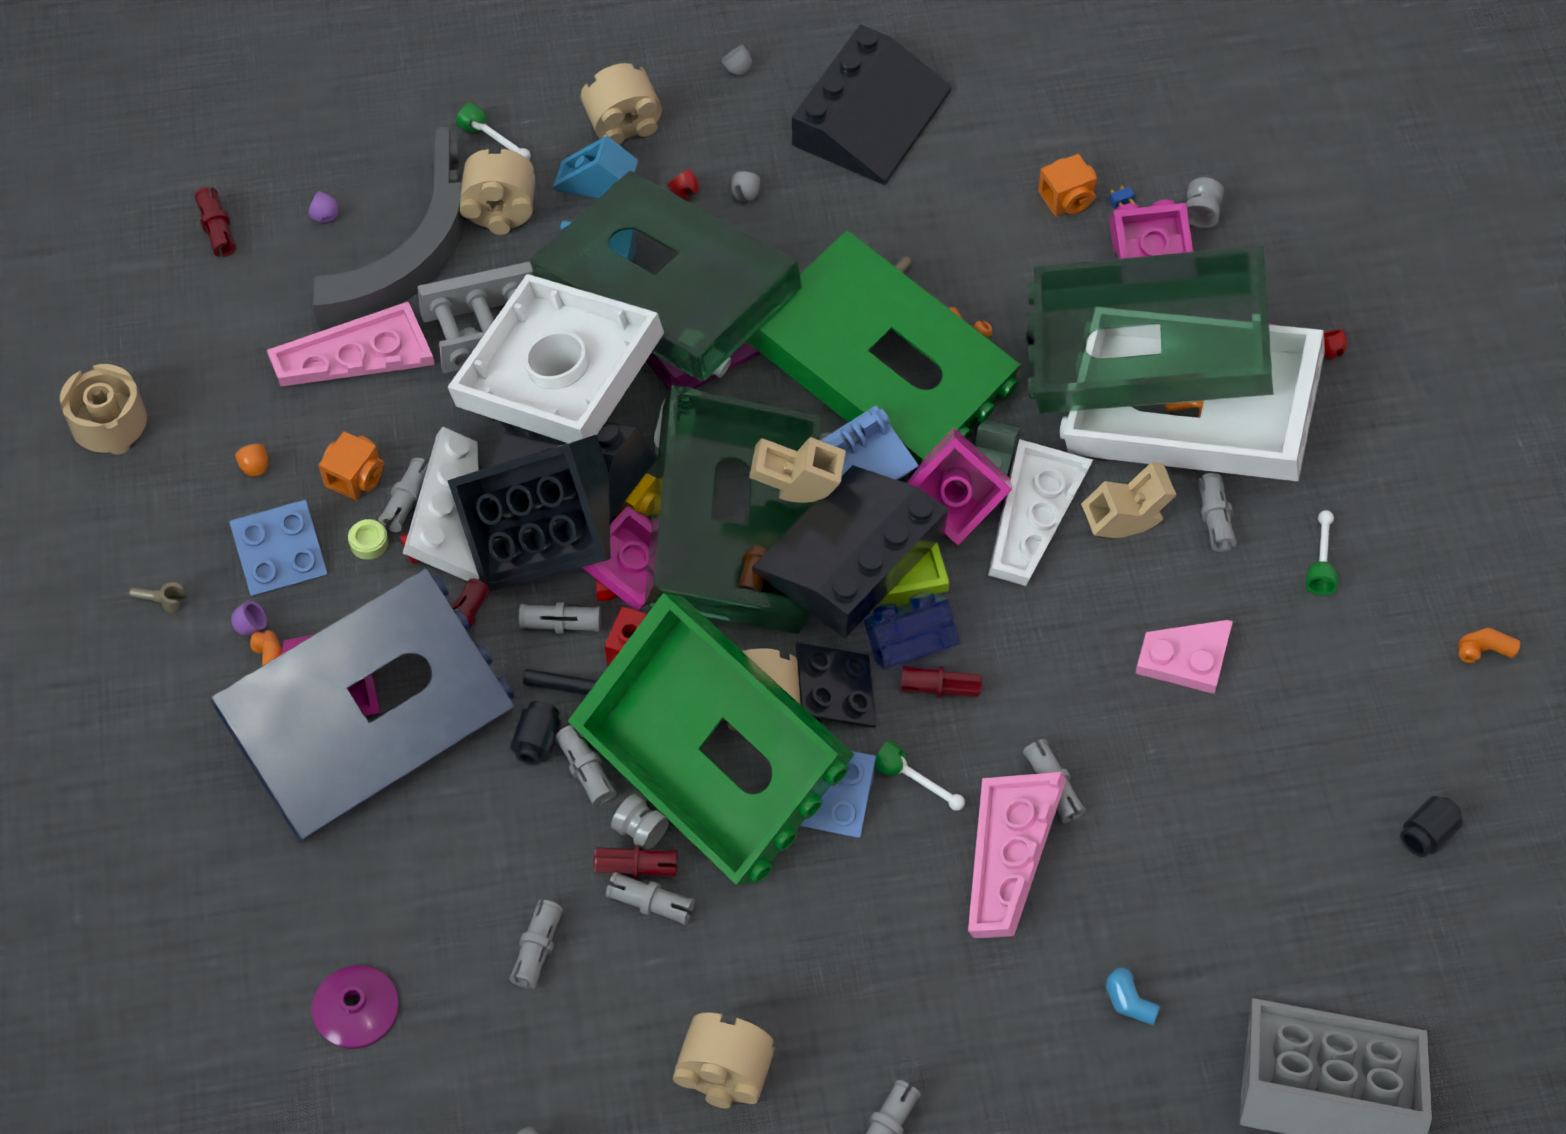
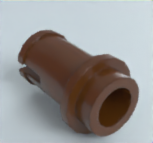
(749, 579)

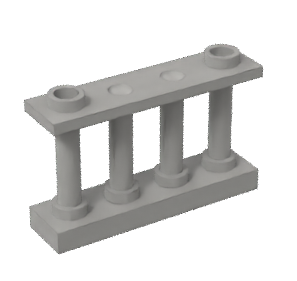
(465, 295)

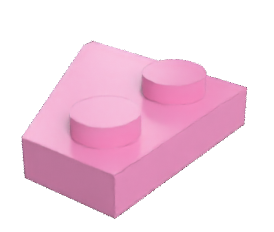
(1186, 654)

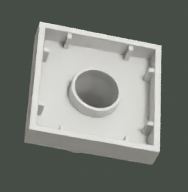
(556, 360)

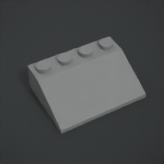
(1333, 1074)

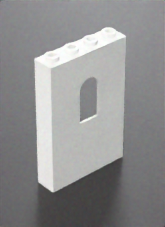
(1232, 436)

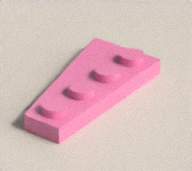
(360, 347)
(1009, 844)

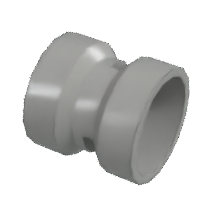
(1204, 196)
(640, 822)

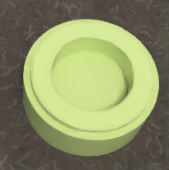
(368, 539)

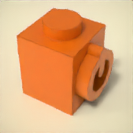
(1067, 185)
(351, 466)

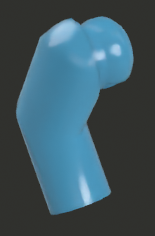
(1126, 999)

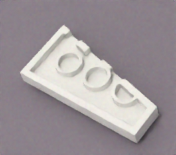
(1041, 492)
(436, 527)

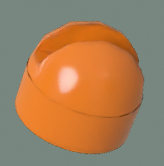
(252, 459)

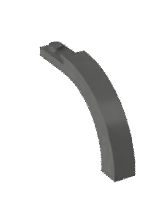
(415, 263)

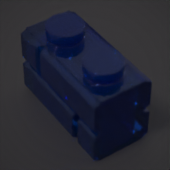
(911, 629)

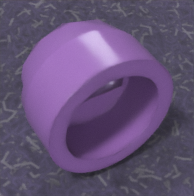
(323, 208)
(248, 618)

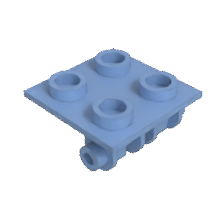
(873, 445)
(278, 547)
(847, 801)

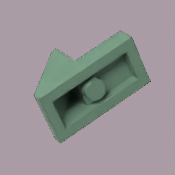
(997, 443)

